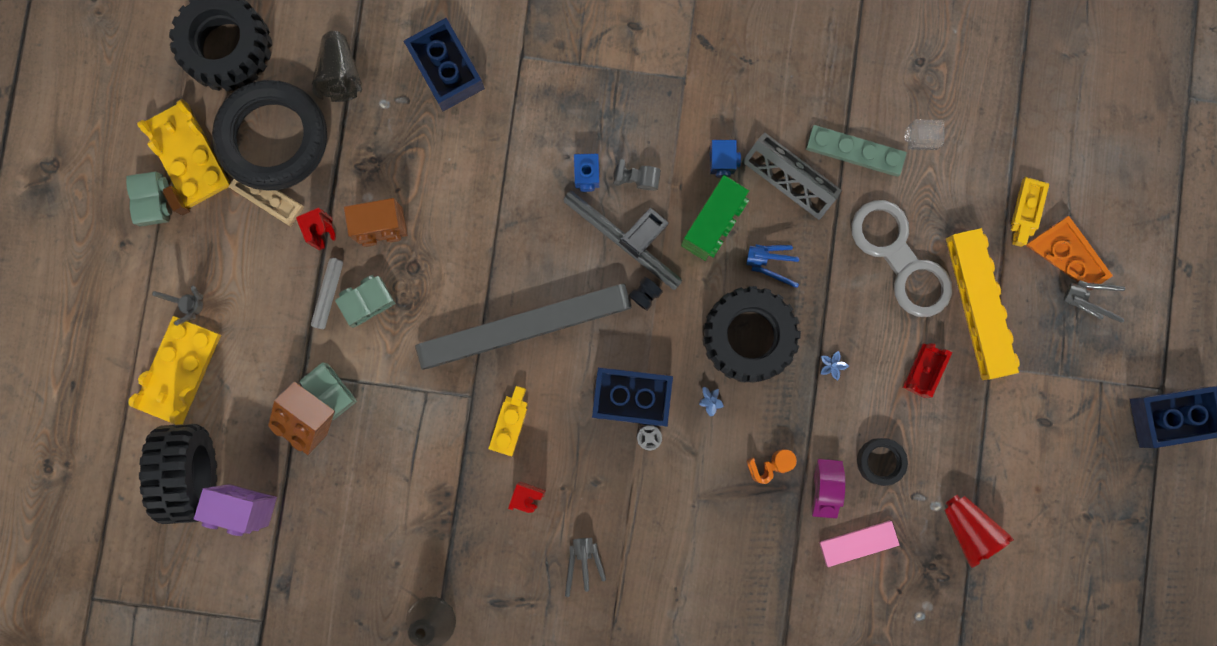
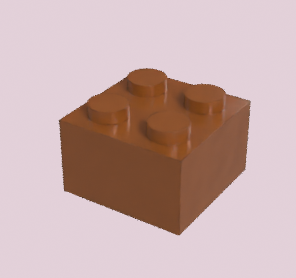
(375, 222)
(300, 418)

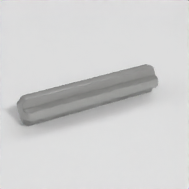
(327, 293)

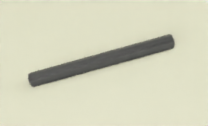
(616, 234)

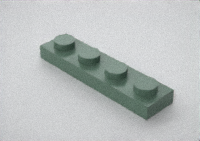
(856, 150)

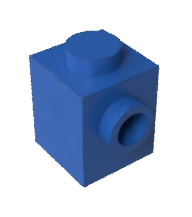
(724, 157)
(586, 172)

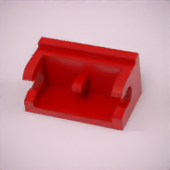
(314, 225)
(927, 370)
(521, 497)

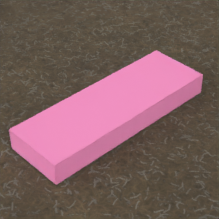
(859, 543)

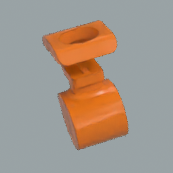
(781, 462)

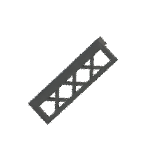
(799, 172)

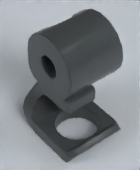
(645, 178)

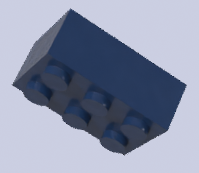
(444, 64)
(632, 397)
(1175, 417)

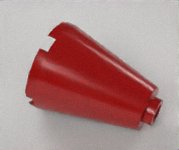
(975, 530)

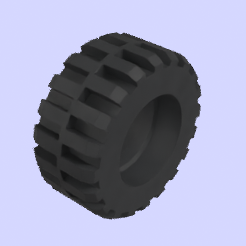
(239, 66)
(780, 319)
(174, 471)

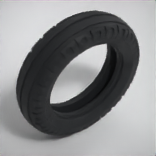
(242, 103)

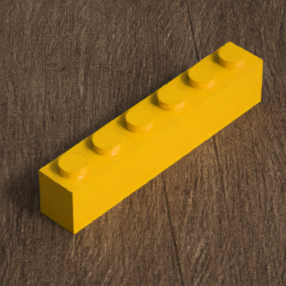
(982, 304)

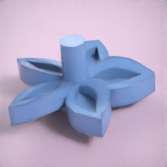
(833, 365)
(710, 401)

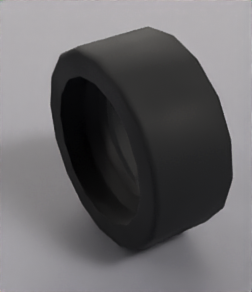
(901, 458)

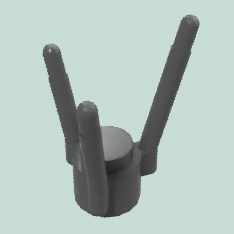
(1078, 296)
(187, 304)
(582, 549)

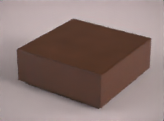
(175, 200)

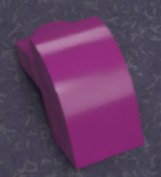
(829, 488)

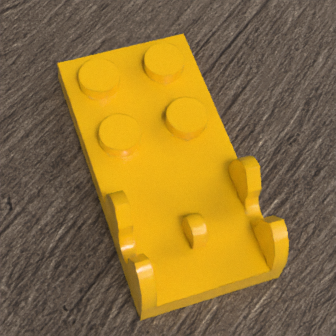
(185, 153)
(175, 372)

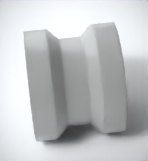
(649, 437)

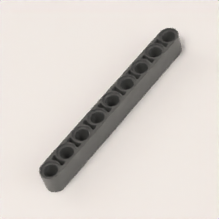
(523, 326)

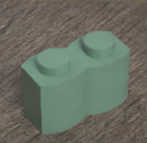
(147, 199)
(364, 301)
(328, 388)

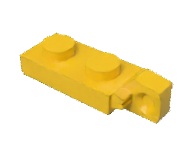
(1028, 210)
(509, 423)

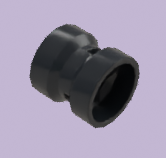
(645, 293)

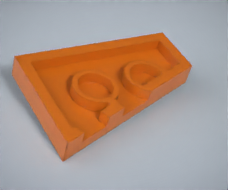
(1070, 252)

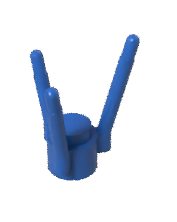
(759, 256)

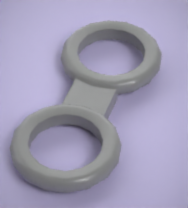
(901, 258)

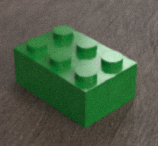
(716, 219)

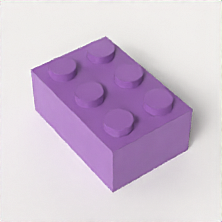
(234, 509)

